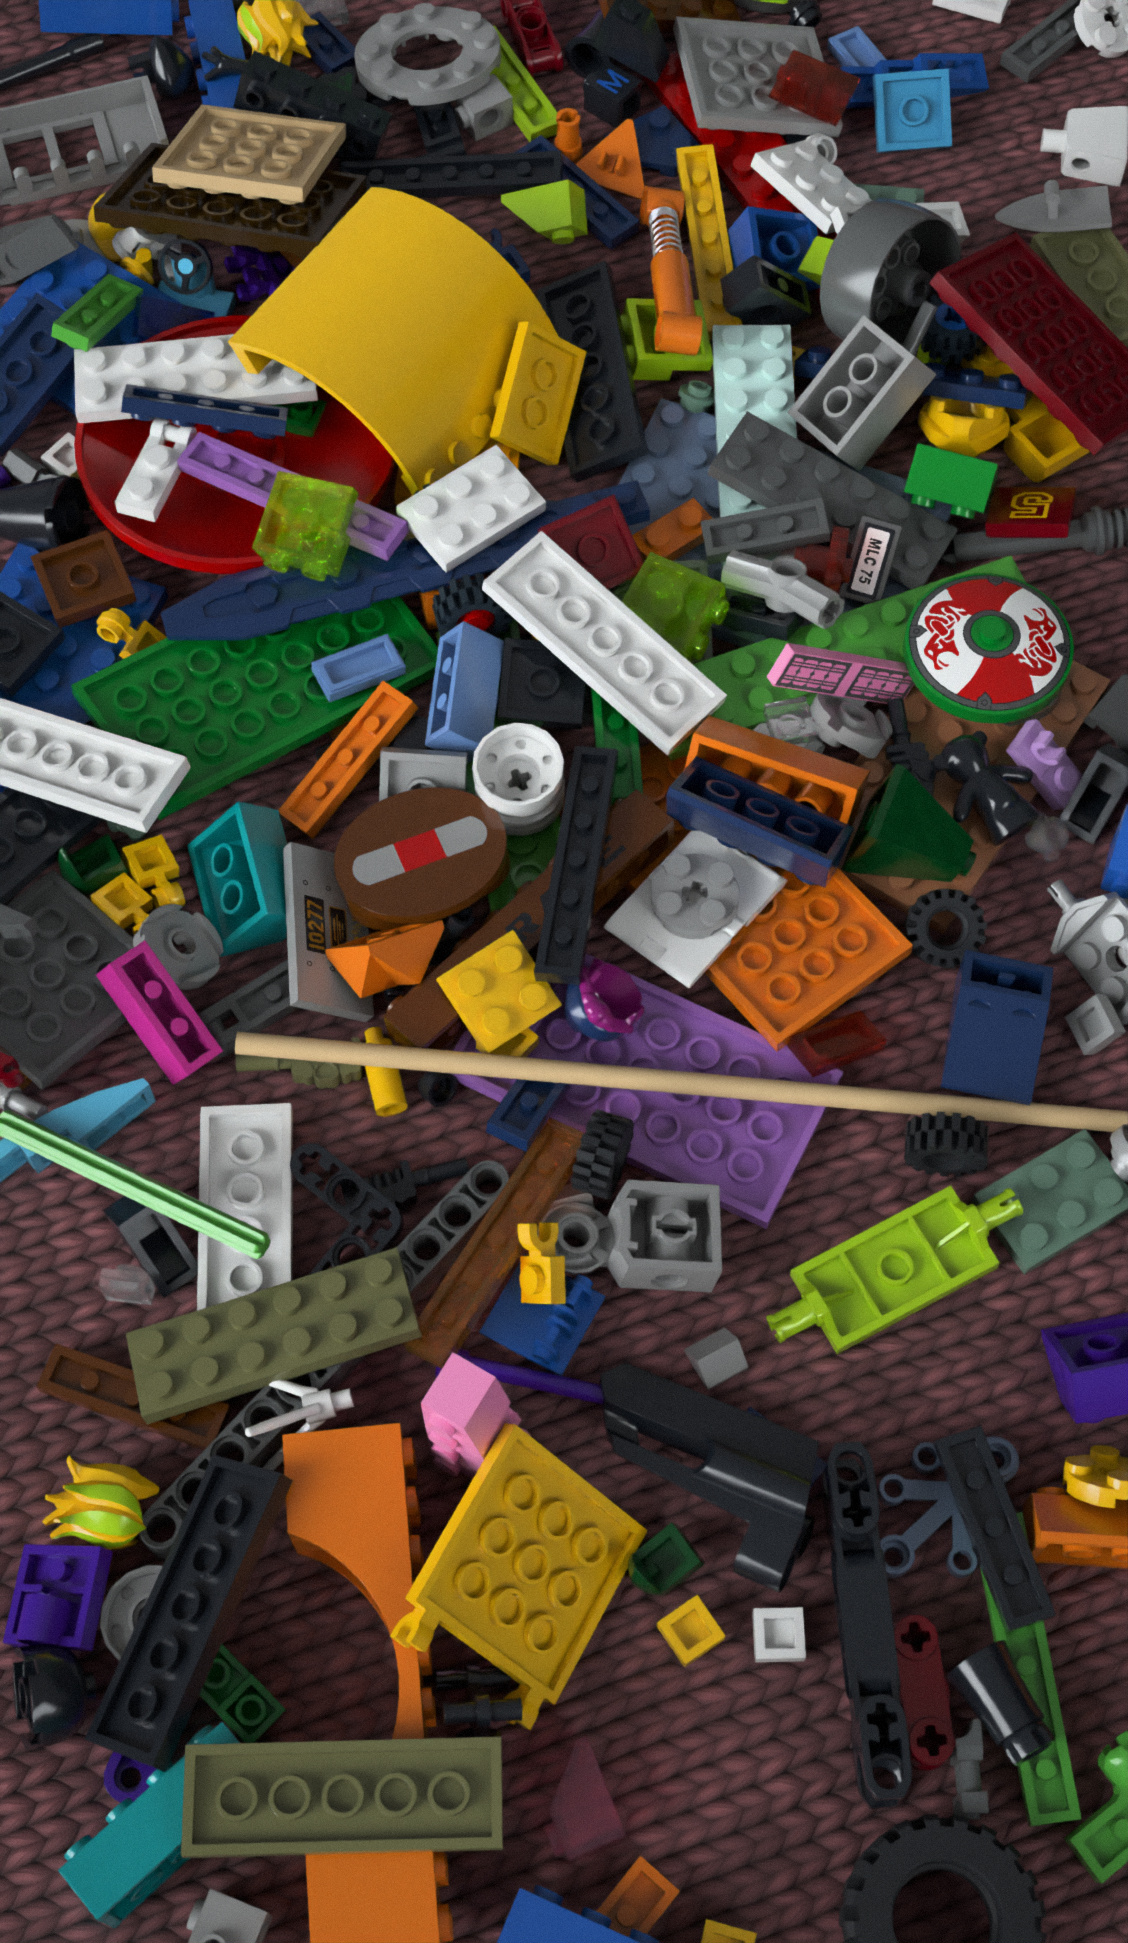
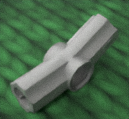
(783, 587)

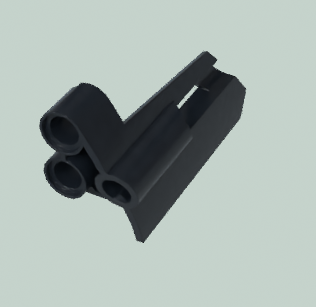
(748, 1466)

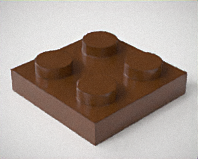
(83, 578)

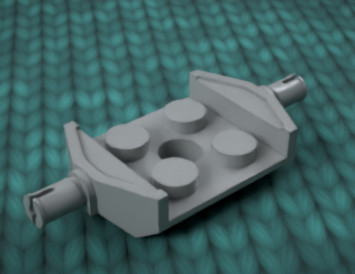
(1089, 938)

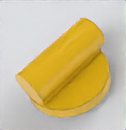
(140, 266)

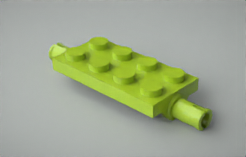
(895, 1268)

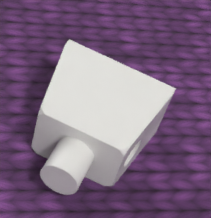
(1091, 144)

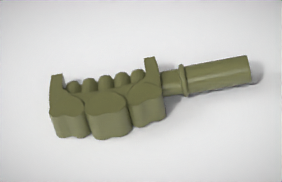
(306, 1072)

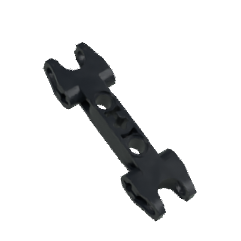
(865, 1626)

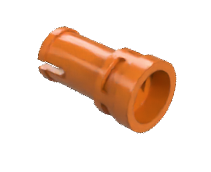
(568, 134)

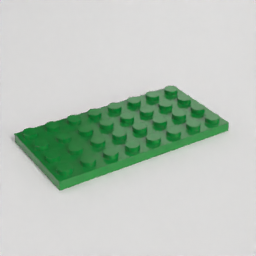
(244, 700)

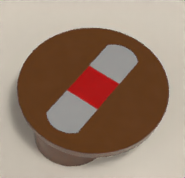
(420, 857)

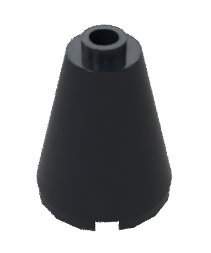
(44, 512)

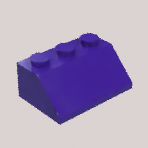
(1090, 1366)

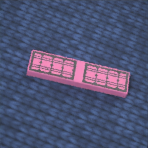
(840, 674)

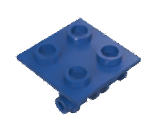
(543, 1331)

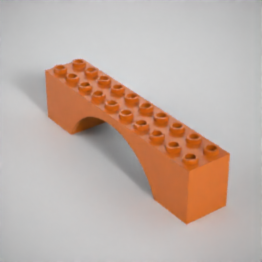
(357, 1517)

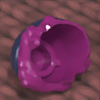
(603, 1003)

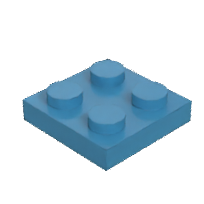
(912, 110)

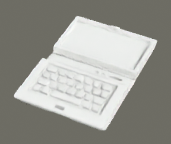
(684, 957)

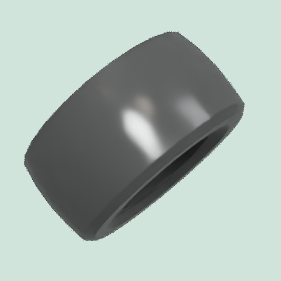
(887, 291)

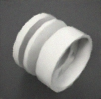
(525, 759)

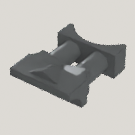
(965, 1758)

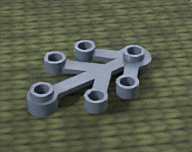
(940, 1512)

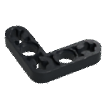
(357, 1214)

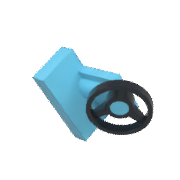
(194, 280)

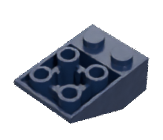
(996, 1027)

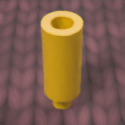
(384, 1082)

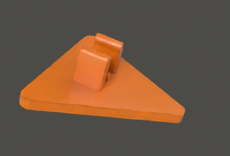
(616, 162)

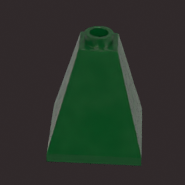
(908, 834)

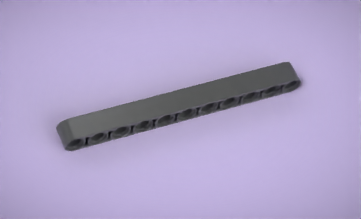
(270, 1401)

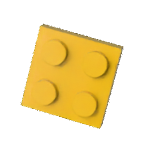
(498, 992)

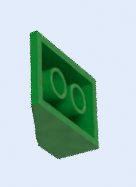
(950, 480)

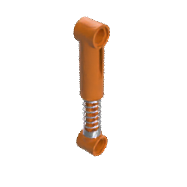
(677, 324)

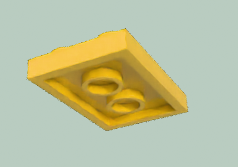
(538, 393)

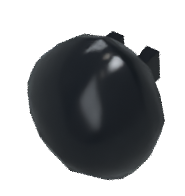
(166, 66)

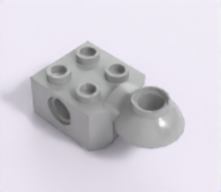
(651, 1238)

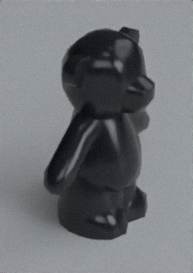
(986, 787)

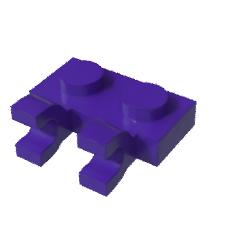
(269, 275)

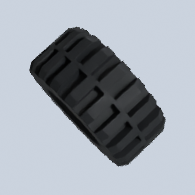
(947, 1846)

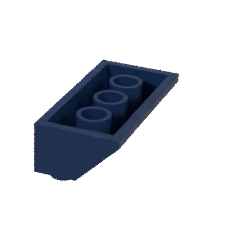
(758, 821)

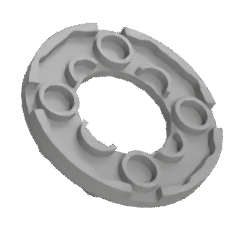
(427, 87)

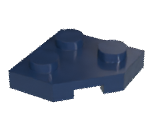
(657, 140)

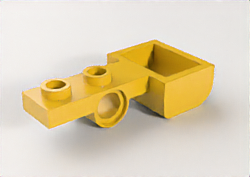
(1037, 440)

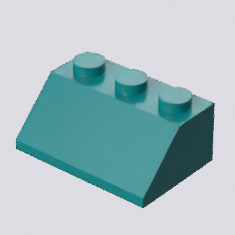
(242, 877)

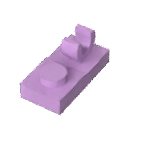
(1051, 768)

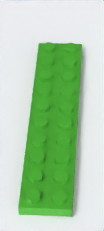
(867, 631)

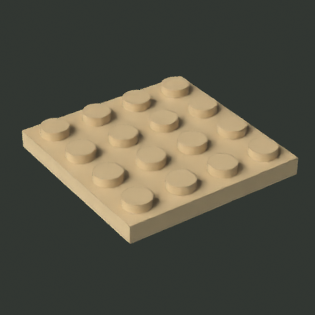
(249, 154)

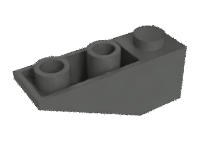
(32, 246)

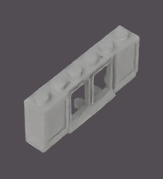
(124, 123)

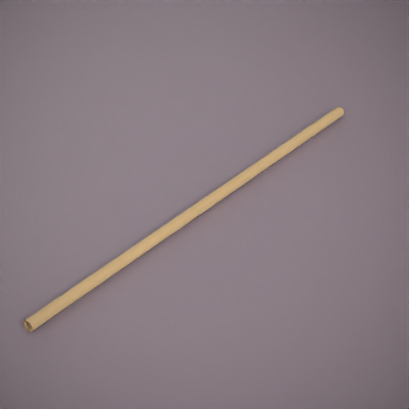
(675, 1081)

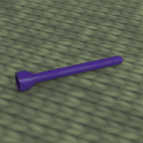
(536, 1379)

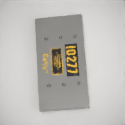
(316, 921)

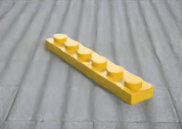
(706, 230)

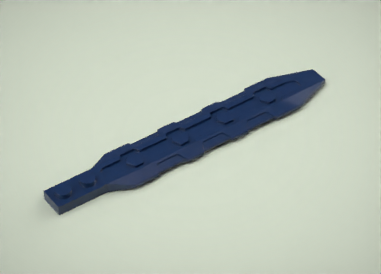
(270, 601)

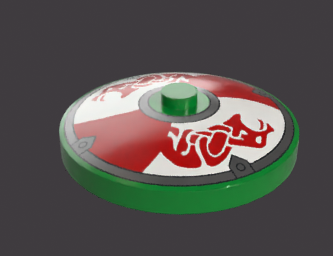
(988, 648)

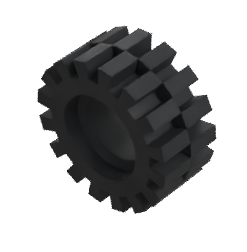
(918, 927)
(946, 1144)
(602, 1154)

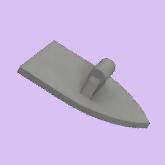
(1060, 210)

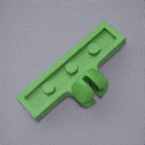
(1103, 1837)

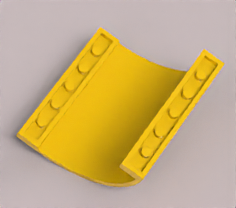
(402, 326)

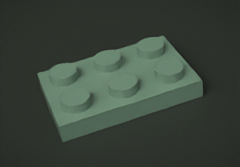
(1063, 1200)

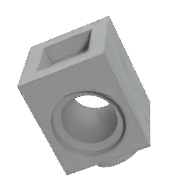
(485, 110)

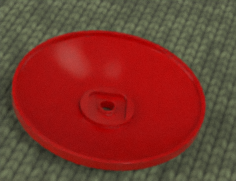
(203, 524)

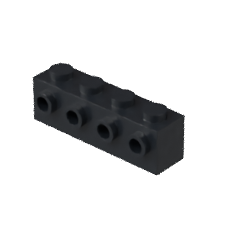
(286, 89)

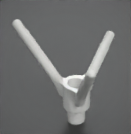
(316, 1409)

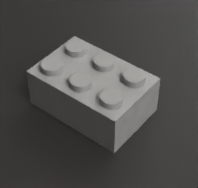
(861, 393)

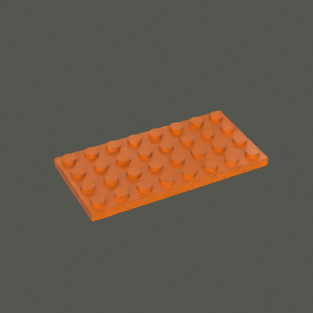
(802, 950)

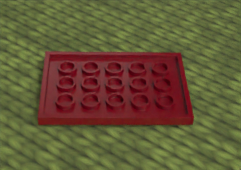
(1043, 336)

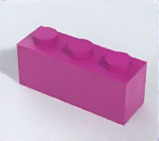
(159, 1012)

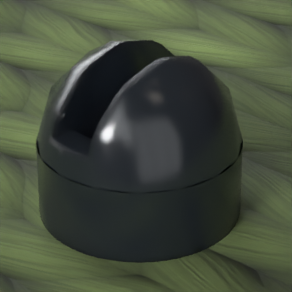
(443, 1094)

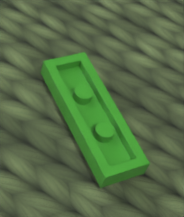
(96, 313)

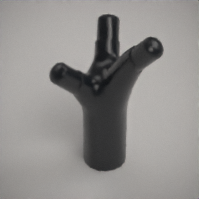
(223, 63)

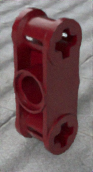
(532, 35)
(924, 1692)

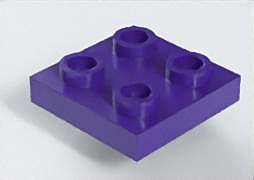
(58, 1596)

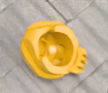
(963, 425)

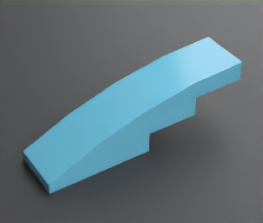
(86, 1121)

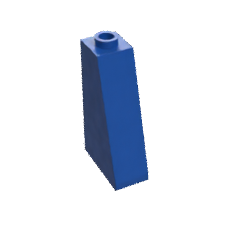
(109, 16)

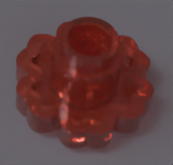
(827, 563)

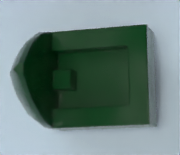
(92, 865)
(663, 1562)

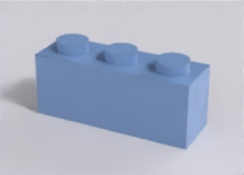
(464, 689)

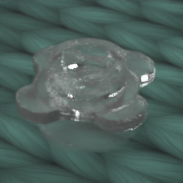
(1047, 836)

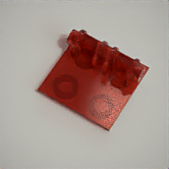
(814, 87)

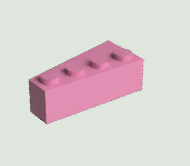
(464, 1416)

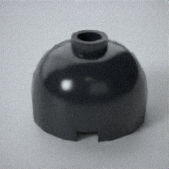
(50, 1693)

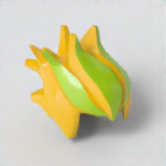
(275, 28)
(101, 1504)

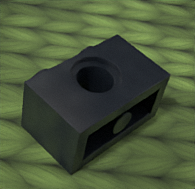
(765, 294)

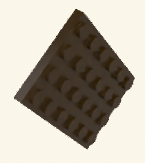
(228, 216)

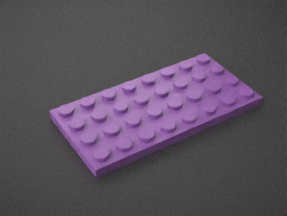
(683, 1137)

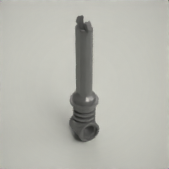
(1093, 531)

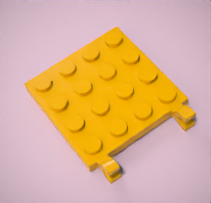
(523, 1569)

